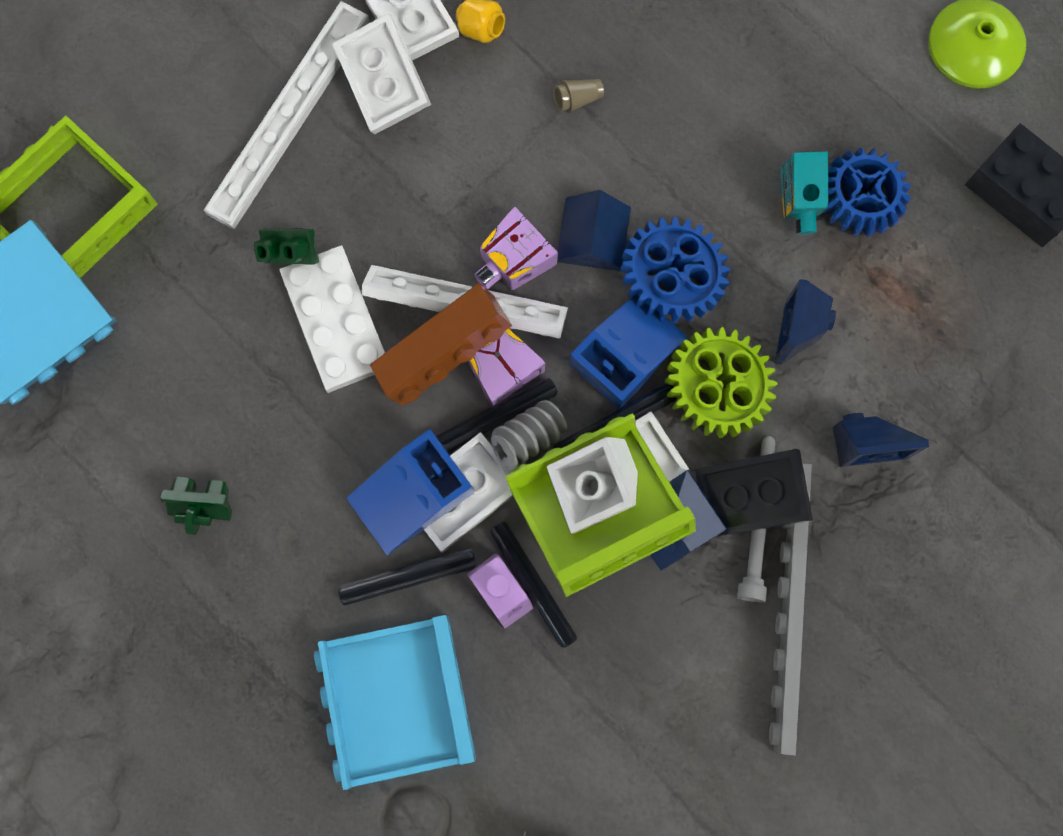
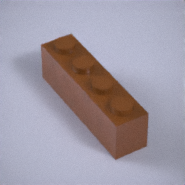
(440, 345)

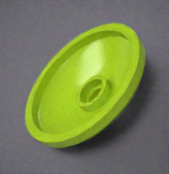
(967, 52)

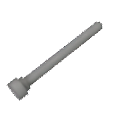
(752, 586)

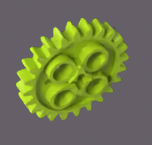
(750, 385)

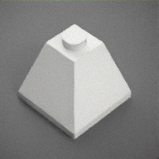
(595, 482)

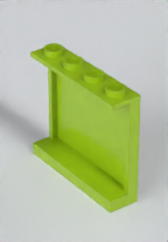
(611, 543)

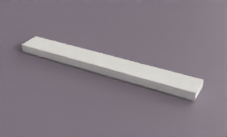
(283, 119)

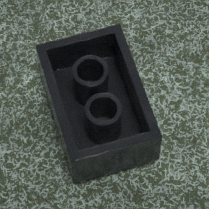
(1024, 184)

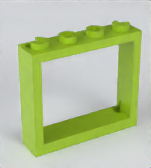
(112, 226)

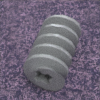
(528, 434)

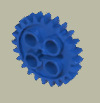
(666, 243)

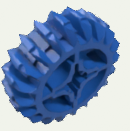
(878, 212)

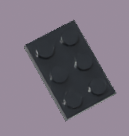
(757, 492)

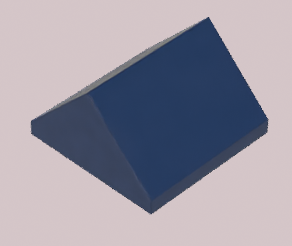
(593, 231)

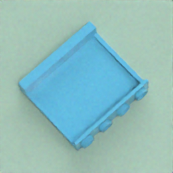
(43, 312)
(394, 702)

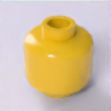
(480, 20)

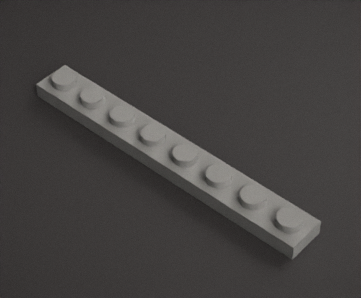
(790, 626)

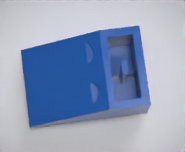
(626, 351)
(410, 492)

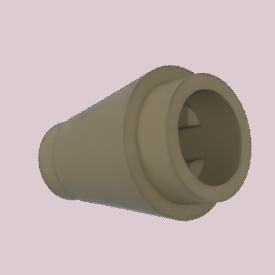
(575, 94)

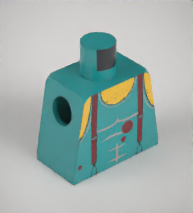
(805, 189)

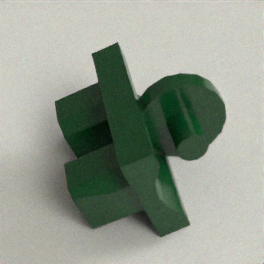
(286, 246)
(197, 508)

